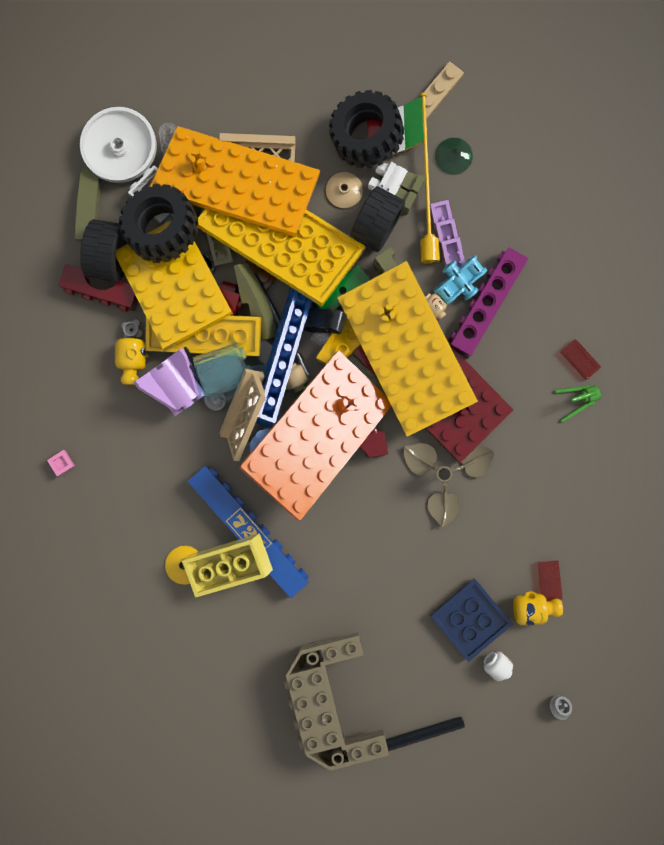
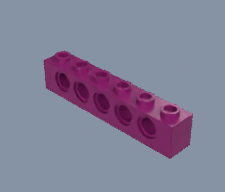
(515, 263)

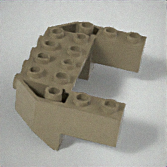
(316, 709)

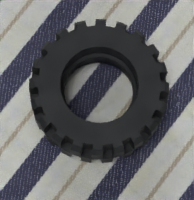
(357, 110)
(147, 205)

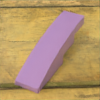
(446, 232)

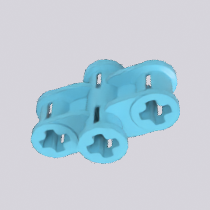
(465, 275)

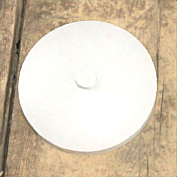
(118, 144)

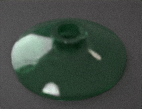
(450, 163)

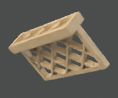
(263, 142)
(243, 411)

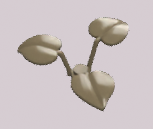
(445, 506)

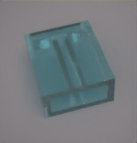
(221, 369)

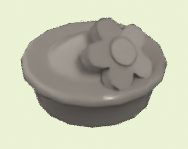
(215, 402)
(560, 707)

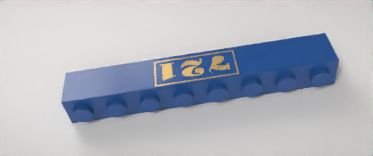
(243, 525)

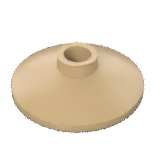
(340, 198)

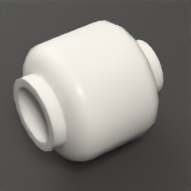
(498, 666)

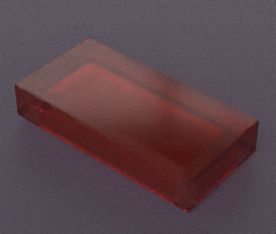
(580, 359)
(550, 580)

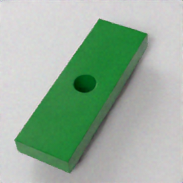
(352, 280)

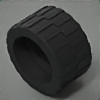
(377, 218)
(99, 250)

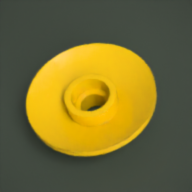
(173, 562)

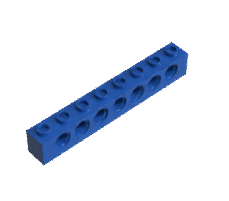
(283, 355)

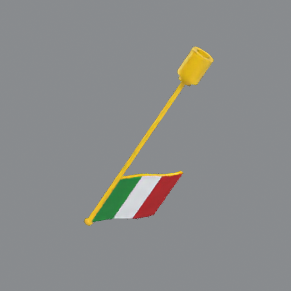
(415, 132)

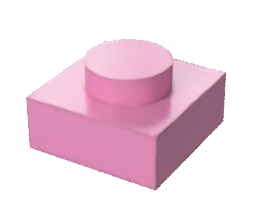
(61, 463)

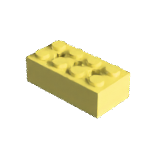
(227, 565)

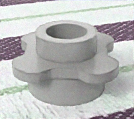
(126, 326)

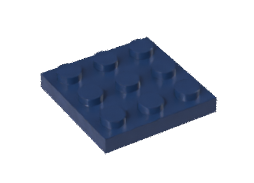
(471, 619)

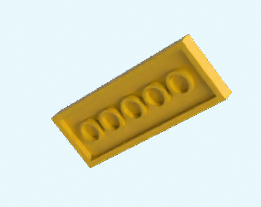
(228, 331)

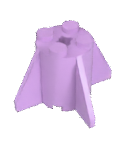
(172, 383)

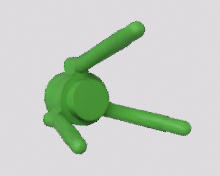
(588, 395)

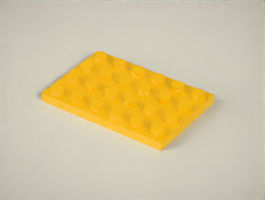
(176, 294)

